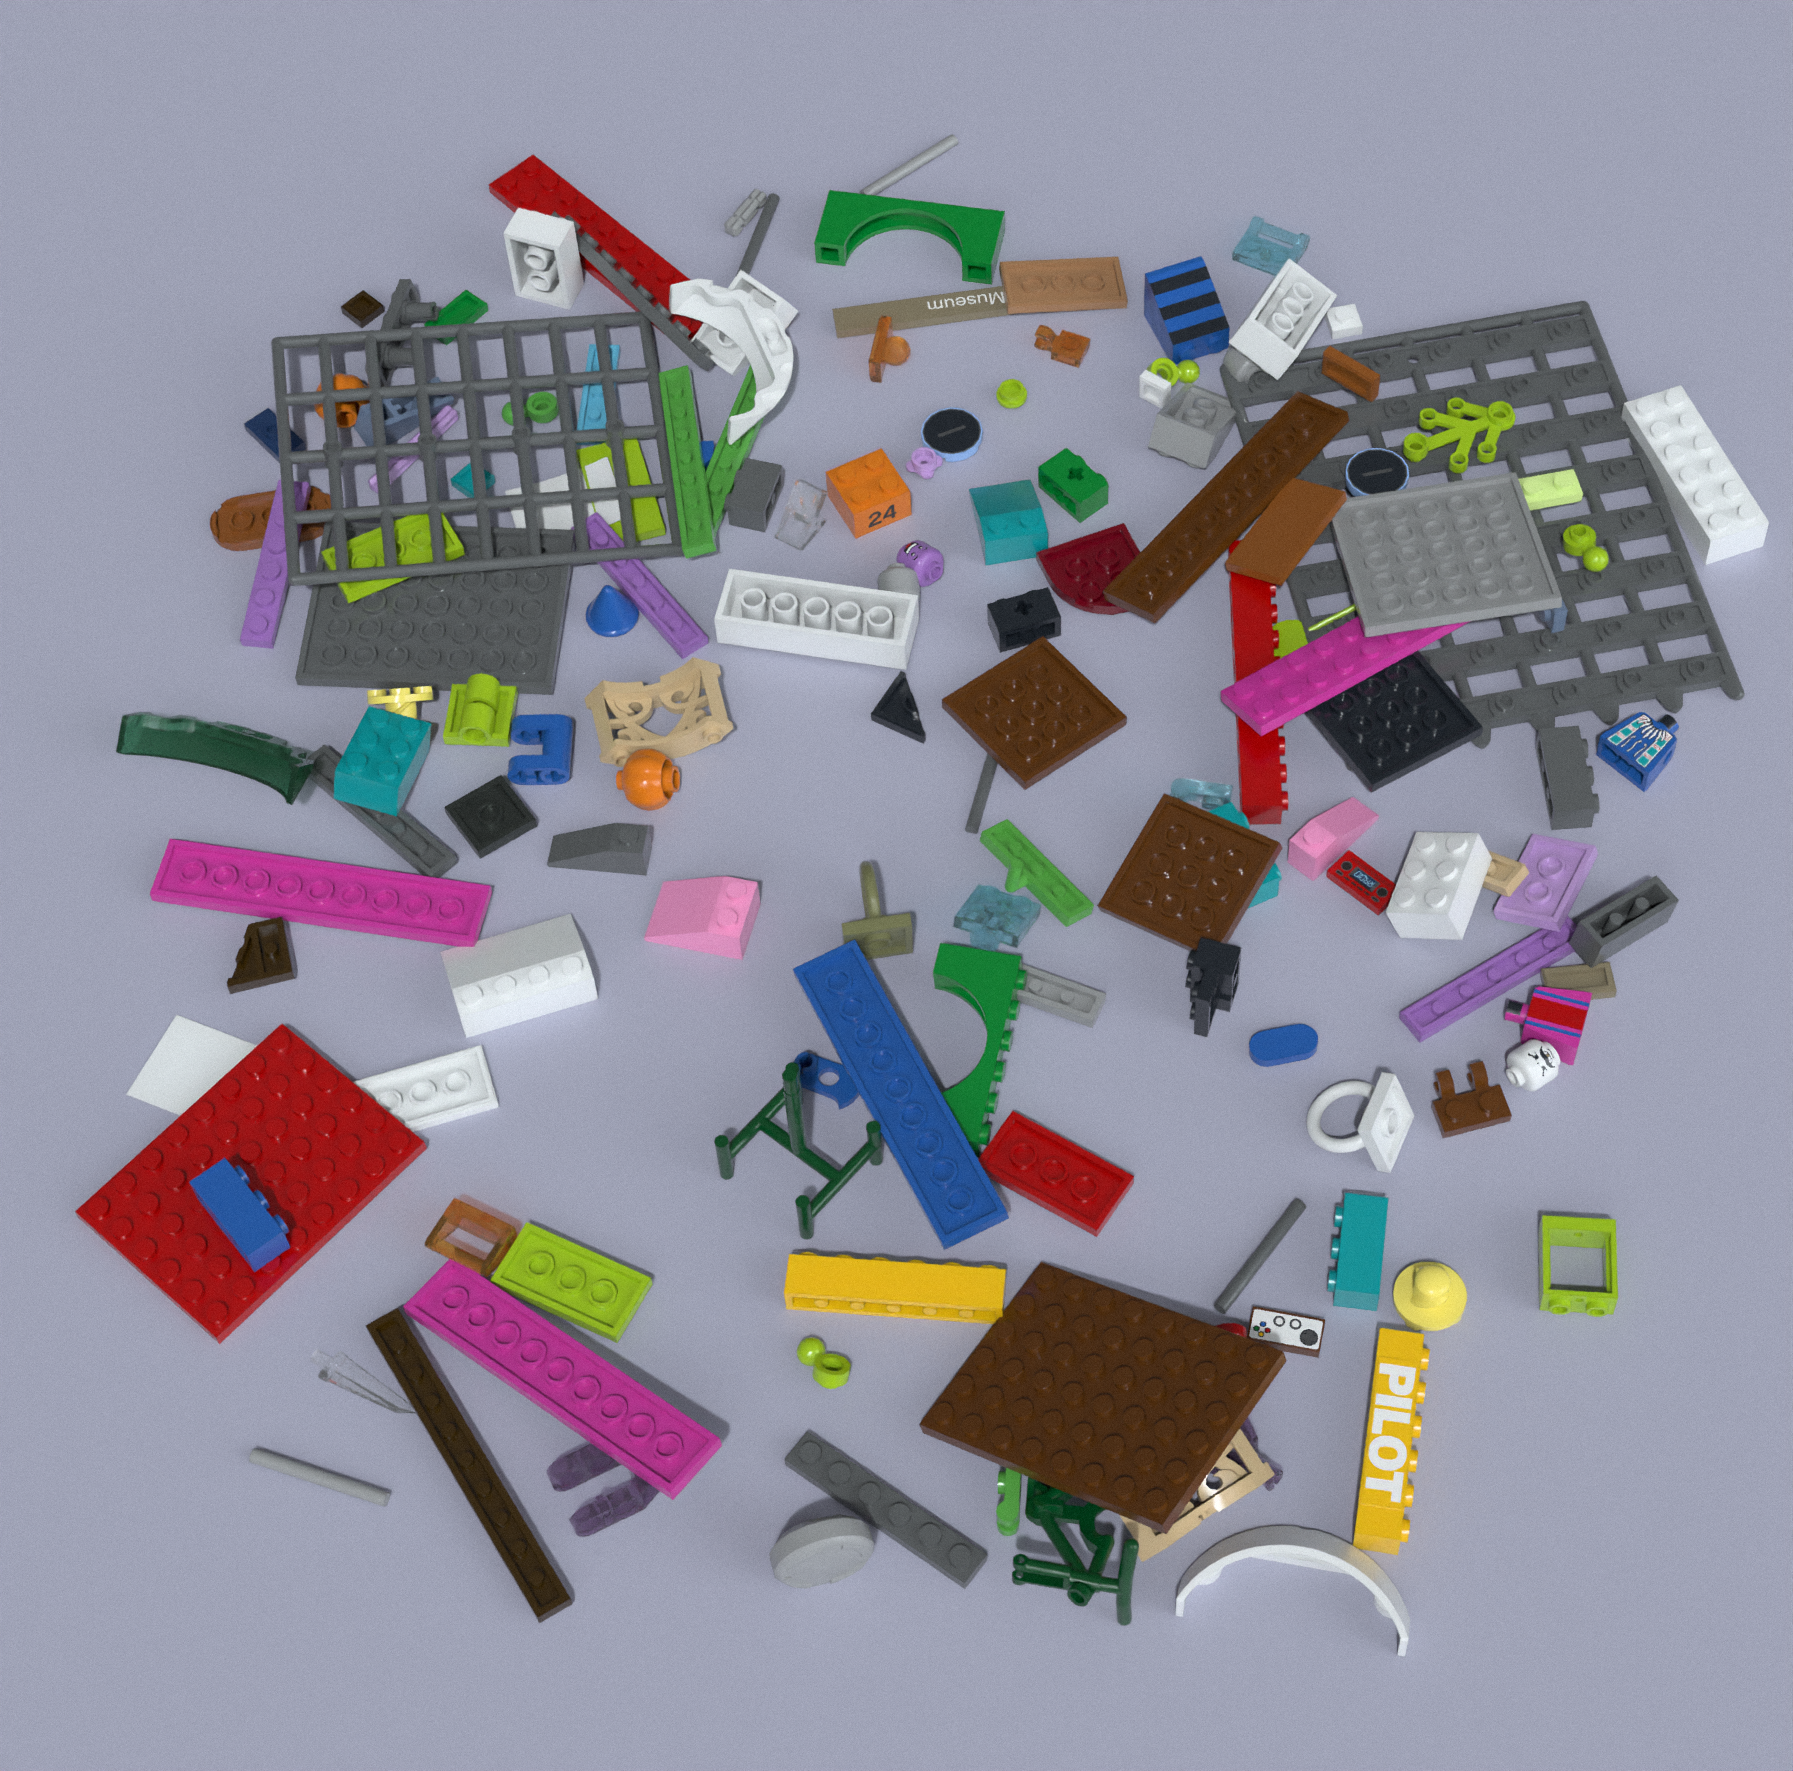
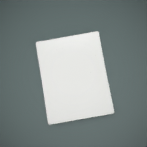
(560, 515)

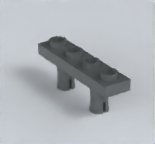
(402, 311)

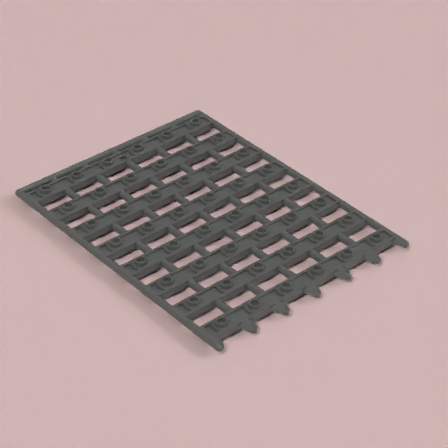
(1622, 577)

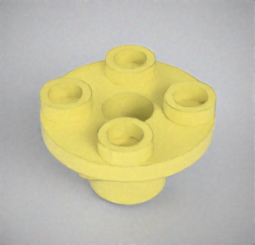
(400, 699)
(1429, 1296)

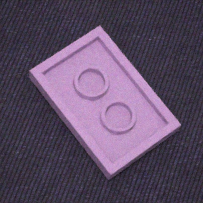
(1553, 882)

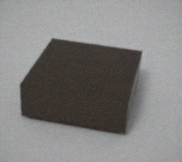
(362, 309)

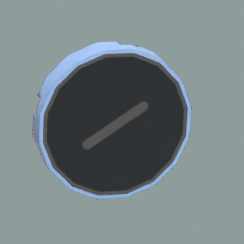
(952, 433)
(1376, 472)

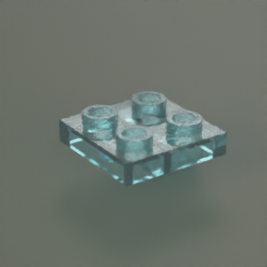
(999, 913)

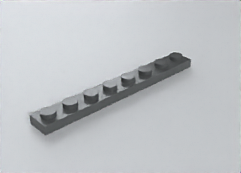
(641, 298)

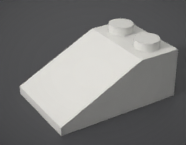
(722, 348)

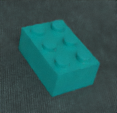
(382, 761)

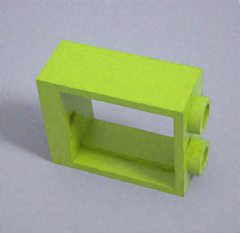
(1585, 1234)

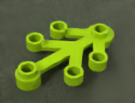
(1495, 418)

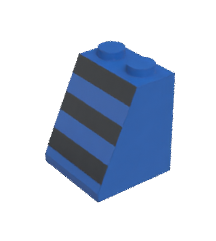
(1185, 311)

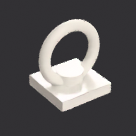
(1382, 1122)

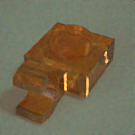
(1065, 348)

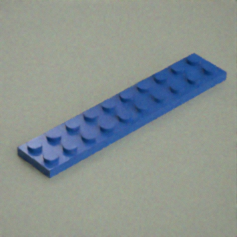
(900, 1095)

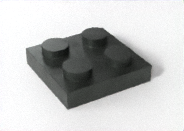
(490, 816)

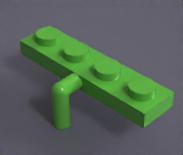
(1032, 870)

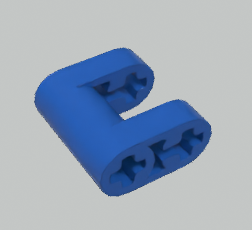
(555, 735)

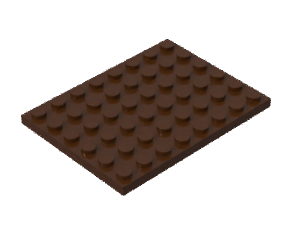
(1104, 1395)

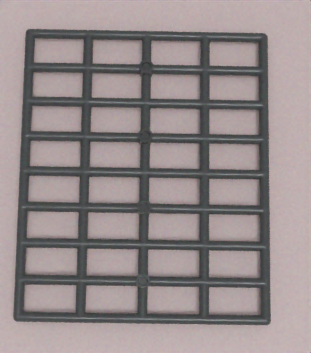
(429, 447)

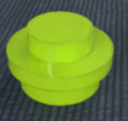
(1011, 394)

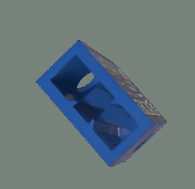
(1639, 747)

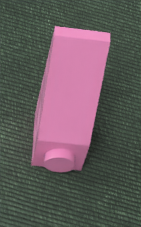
(1329, 836)

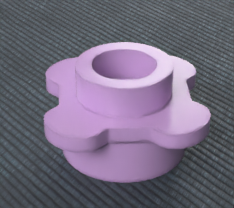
(924, 462)

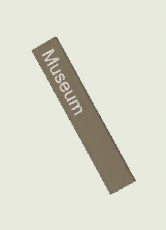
(921, 311)

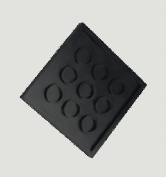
(1395, 721)

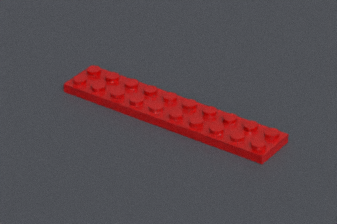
(540, 189)

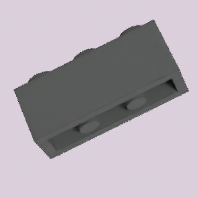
(1566, 777)
(1623, 921)

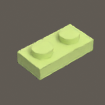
(1551, 489)

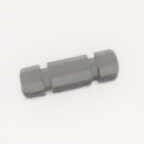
(745, 212)

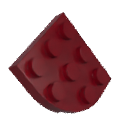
(1087, 565)

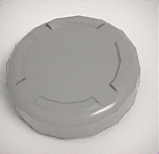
(821, 1551)

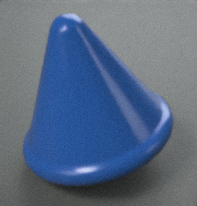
(611, 613)

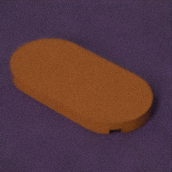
(244, 520)

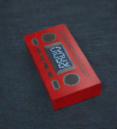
(1362, 882)

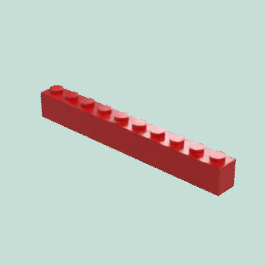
(1253, 649)

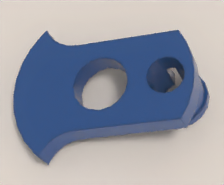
(842, 1092)

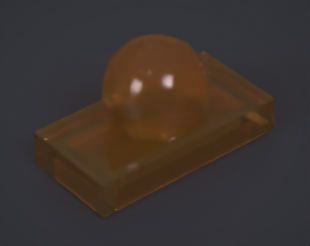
(886, 349)

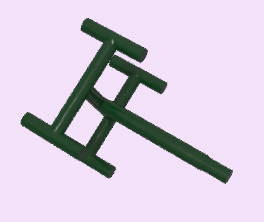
(795, 1142)

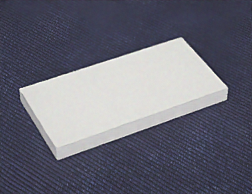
(434, 1089)

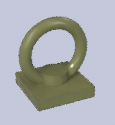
(876, 933)

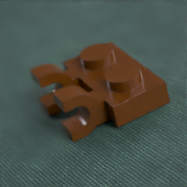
(1471, 1110)

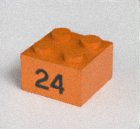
(868, 493)

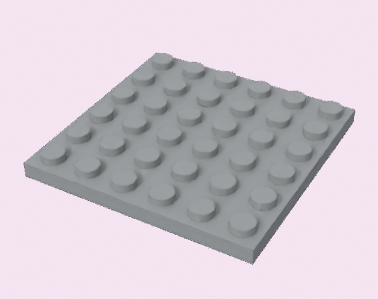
(1443, 555)

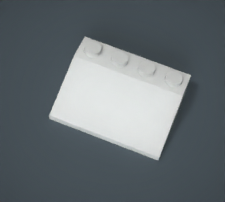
(519, 975)

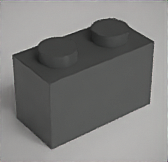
(754, 494)

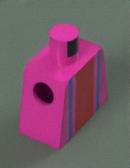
(1553, 1017)

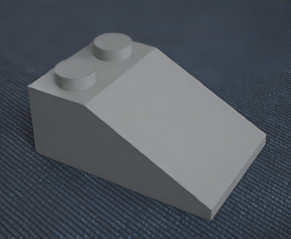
(1193, 426)

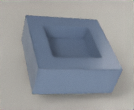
(1554, 617)

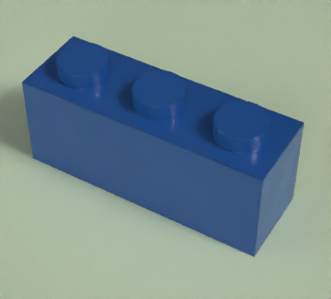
(241, 1213)

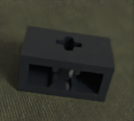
(1023, 619)

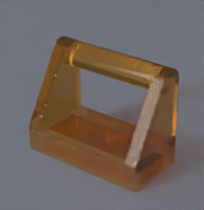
(478, 1224)

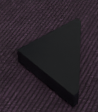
(899, 711)

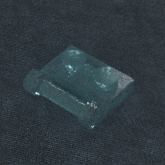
(1265, 254)
(1208, 793)

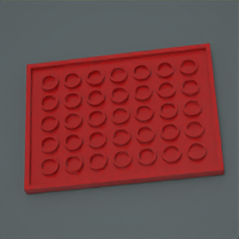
(302, 1140)

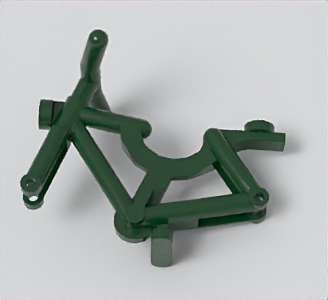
(1048, 1509)

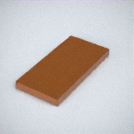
(1285, 531)

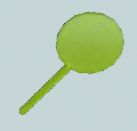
(1293, 635)

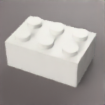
(544, 258)
(1439, 885)

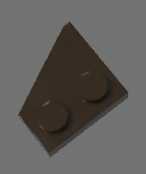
(263, 957)

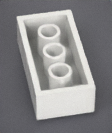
(1283, 319)

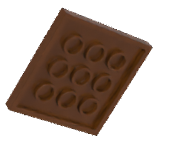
(1034, 712)
(1189, 875)

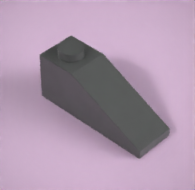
(603, 849)

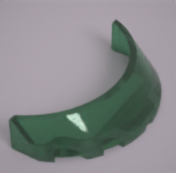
(217, 746)

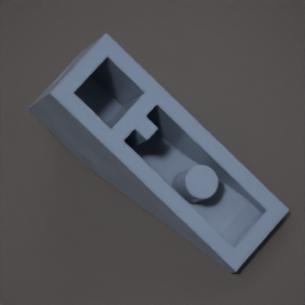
(399, 416)

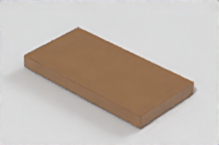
(1063, 285)

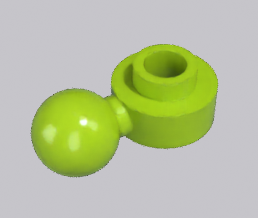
(1185, 371)
(1581, 541)
(828, 1369)

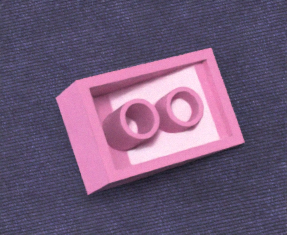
(706, 915)

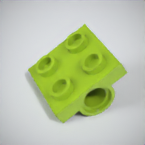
(480, 712)

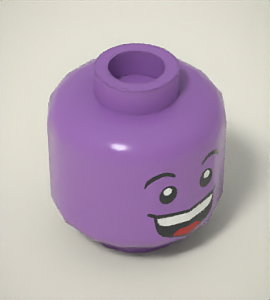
(923, 560)

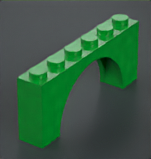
(856, 217)
(990, 987)

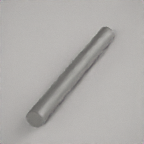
(910, 166)
(319, 1477)

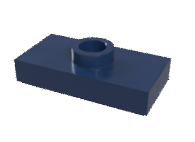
(264, 430)

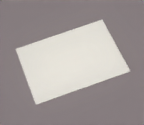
(187, 1065)

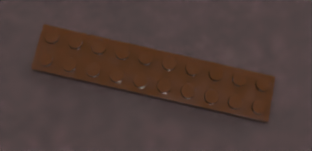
(1225, 507)

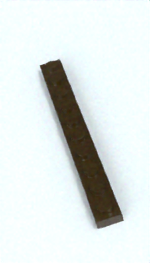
(469, 1466)

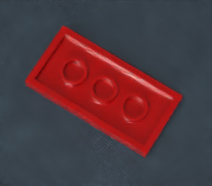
(1055, 1173)

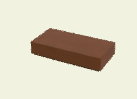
(1350, 374)

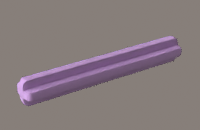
(399, 464)

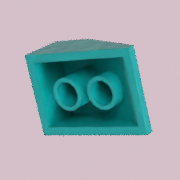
(1009, 521)

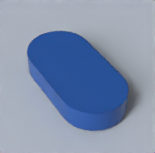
(1283, 1045)

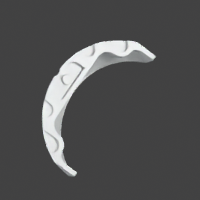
(753, 330)
(1304, 1549)

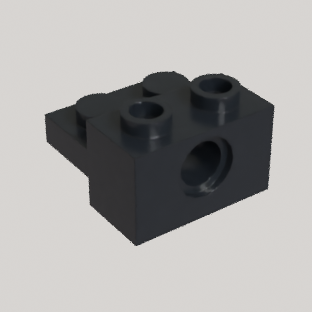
(1212, 981)

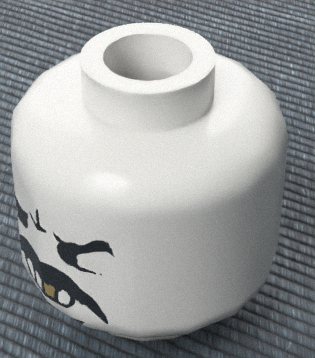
(1532, 1065)

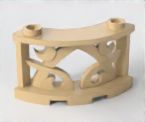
(690, 734)
(1234, 1485)

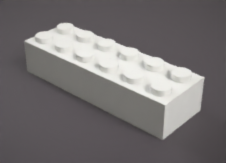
(1696, 476)
(817, 619)

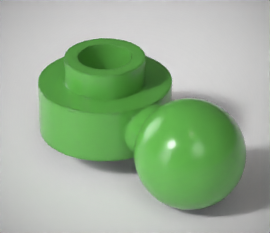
(540, 407)

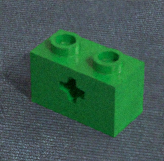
(1073, 484)

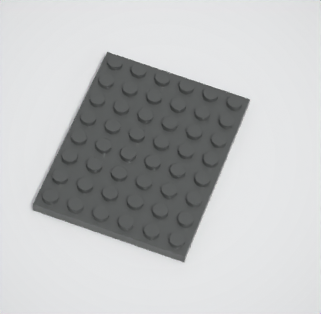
(443, 624)

